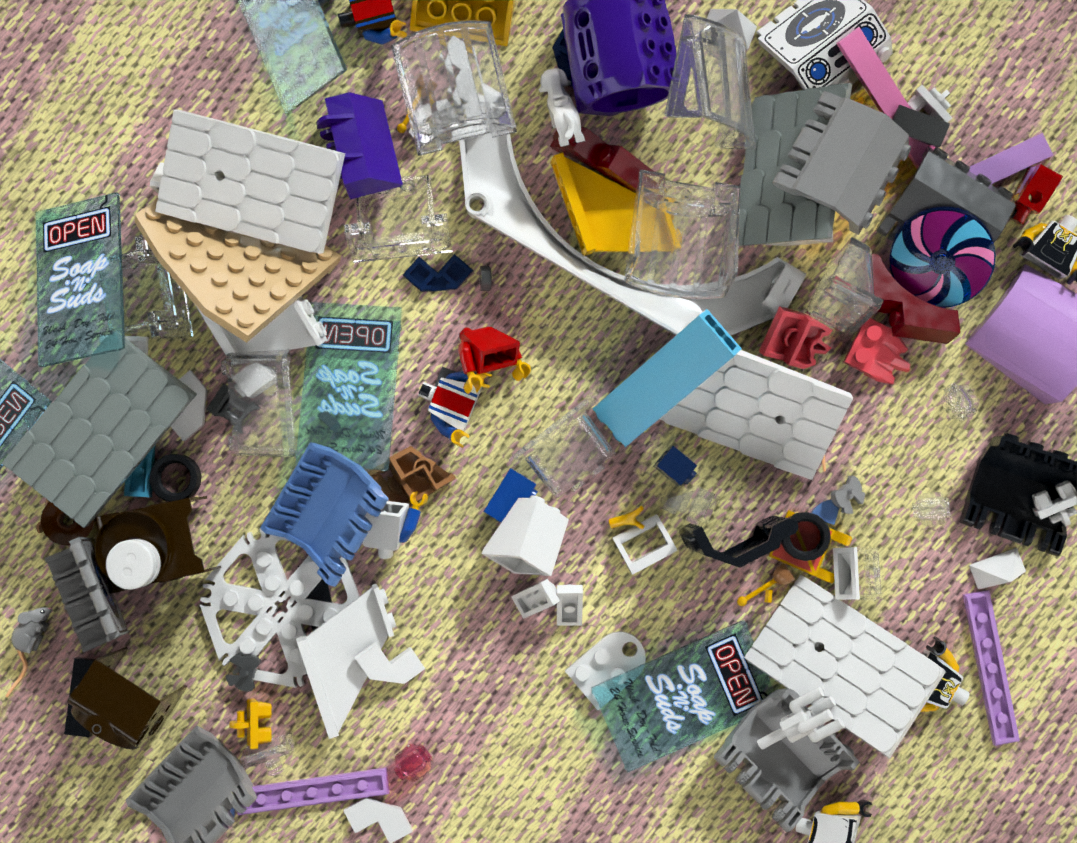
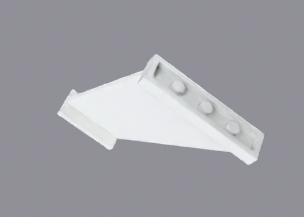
(290, 330)
(332, 650)

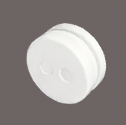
(133, 564)

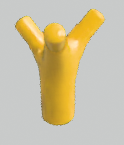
(627, 519)

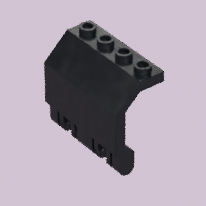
(1005, 484)
(765, 539)

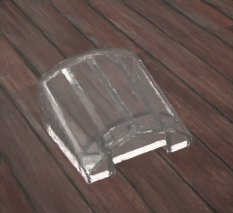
(713, 81)
(453, 84)
(683, 238)

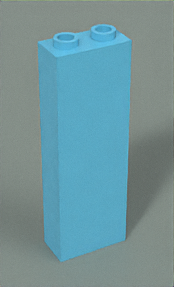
(667, 378)

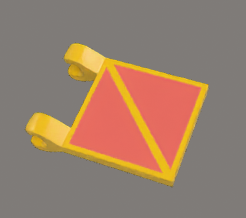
(807, 539)

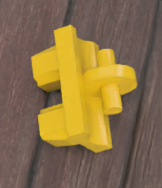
(255, 734)

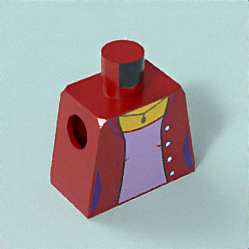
(1040, 184)

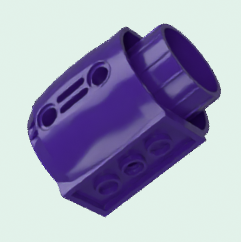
(618, 54)

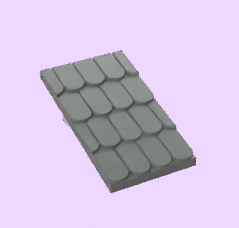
(766, 211)
(99, 431)

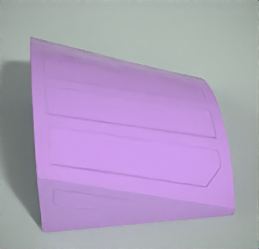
(1032, 336)

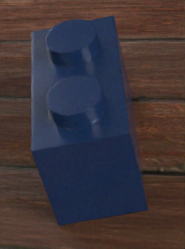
(676, 466)

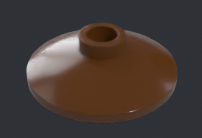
(57, 530)

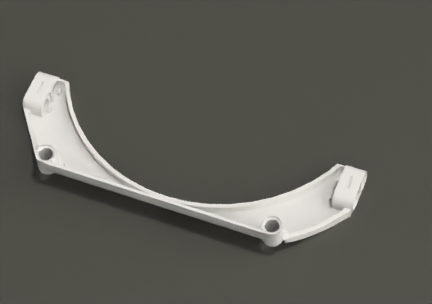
(494, 179)

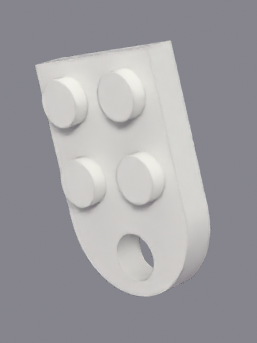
(605, 662)

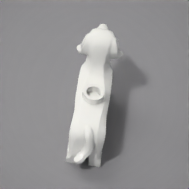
(560, 106)

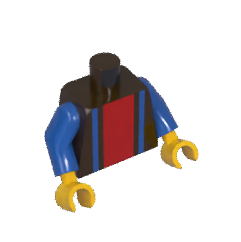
(373, 20)

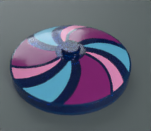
(943, 256)

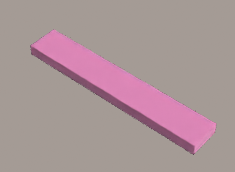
(877, 82)

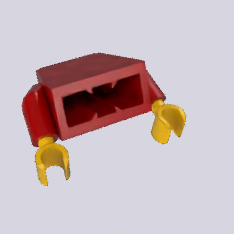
(487, 351)

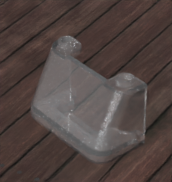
(260, 403)

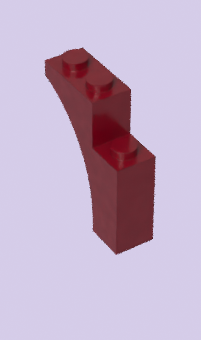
(605, 158)
(910, 315)

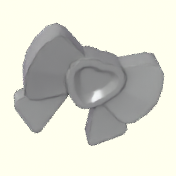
(850, 490)

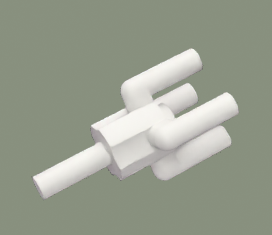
(805, 723)

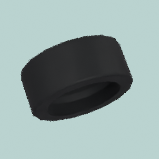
(161, 464)
(823, 543)

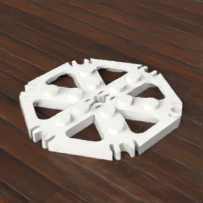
(258, 601)

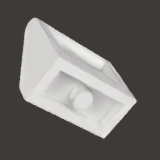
(652, 556)

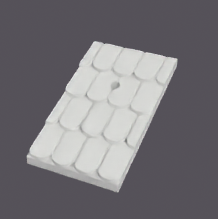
(249, 182)
(765, 413)
(865, 669)

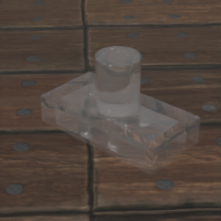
(269, 754)

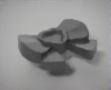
(248, 665)

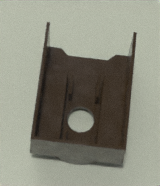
(160, 524)
(117, 707)

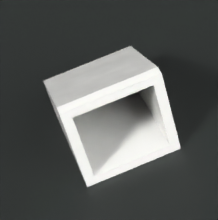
(528, 538)

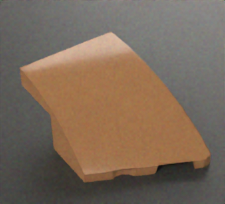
(411, 474)

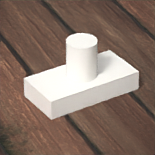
(536, 598)

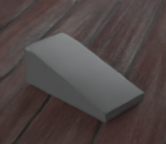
(921, 126)

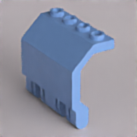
(326, 509)

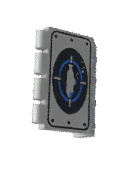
(86, 594)

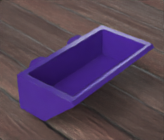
(362, 133)

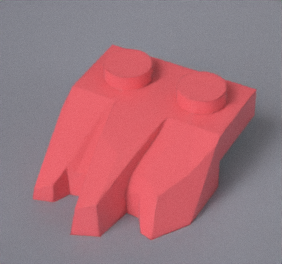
(795, 338)
(877, 352)

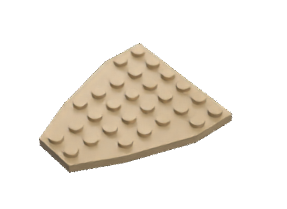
(232, 275)

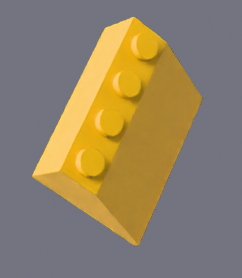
(436, 12)

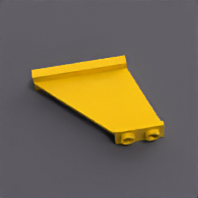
(596, 206)

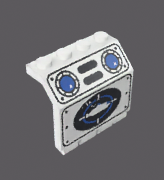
(808, 36)

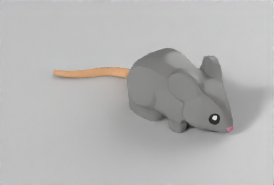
(28, 636)

